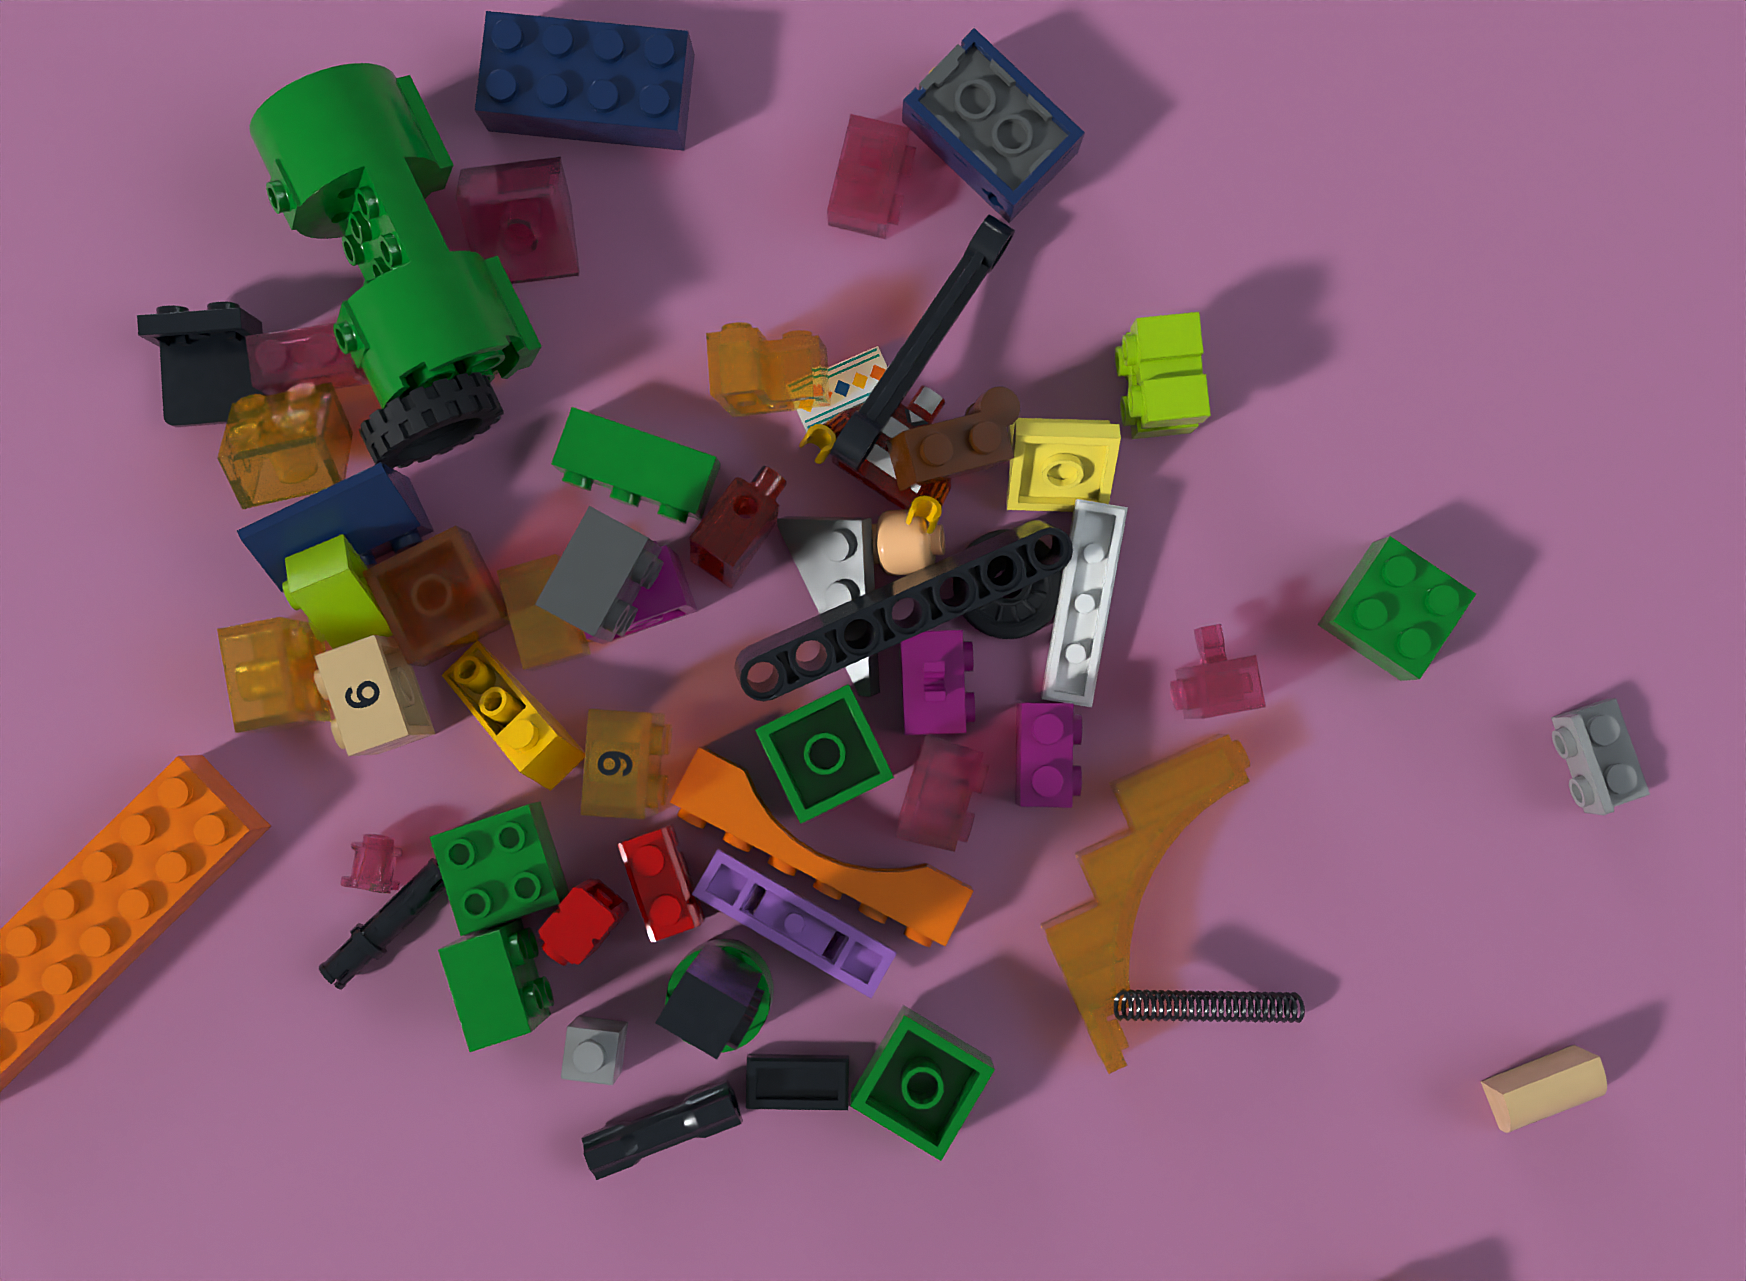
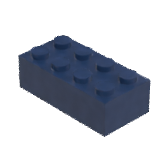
(585, 80)

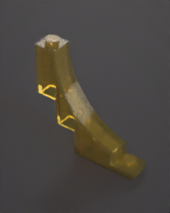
(1096, 937)

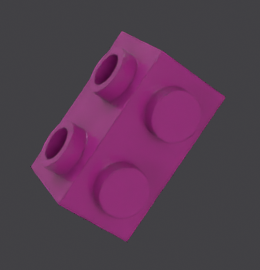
(1046, 755)

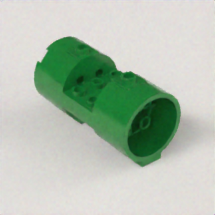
(356, 162)

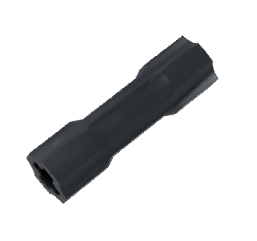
(628, 1142)

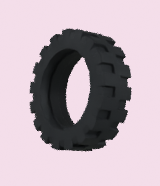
(431, 420)

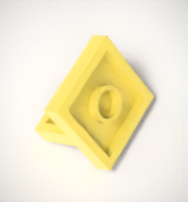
(1061, 463)

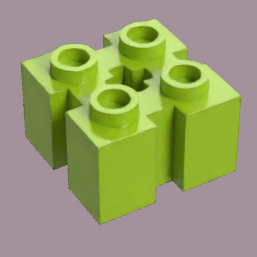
(1163, 376)

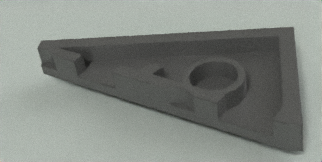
(836, 568)

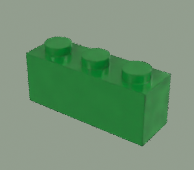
(635, 466)

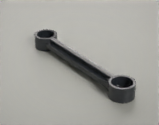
(868, 422)

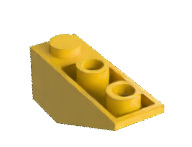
(514, 717)

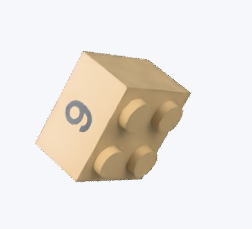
(372, 696)

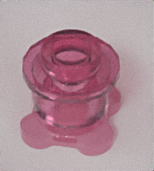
(373, 864)

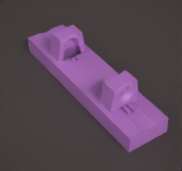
(794, 923)

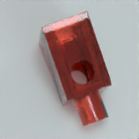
(726, 542)

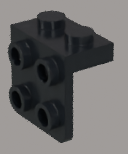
(201, 360)

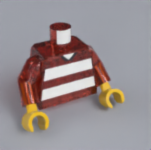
(877, 469)

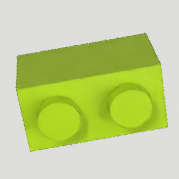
(334, 593)

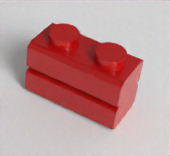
(661, 883)
(582, 922)

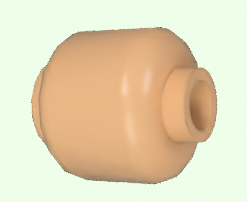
(905, 547)

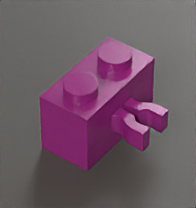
(935, 683)

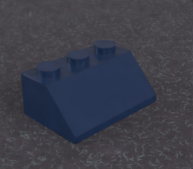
(371, 509)

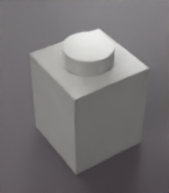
(594, 1050)

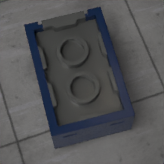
(991, 125)

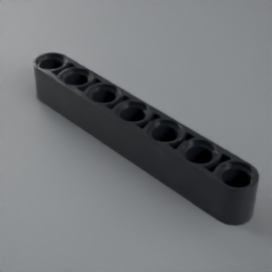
(928, 609)

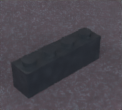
(713, 1001)

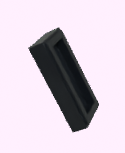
(797, 1082)

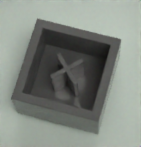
(601, 576)

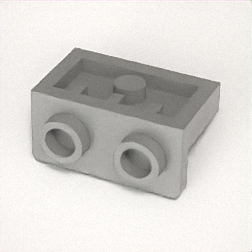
(1599, 757)

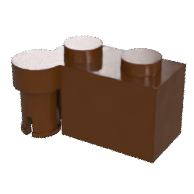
(958, 444)

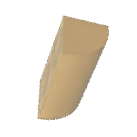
(1545, 1087)

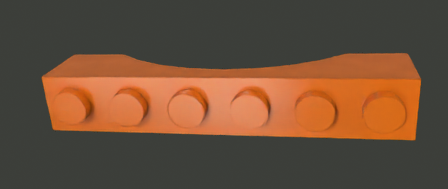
(913, 895)

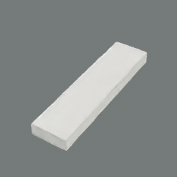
(1084, 603)

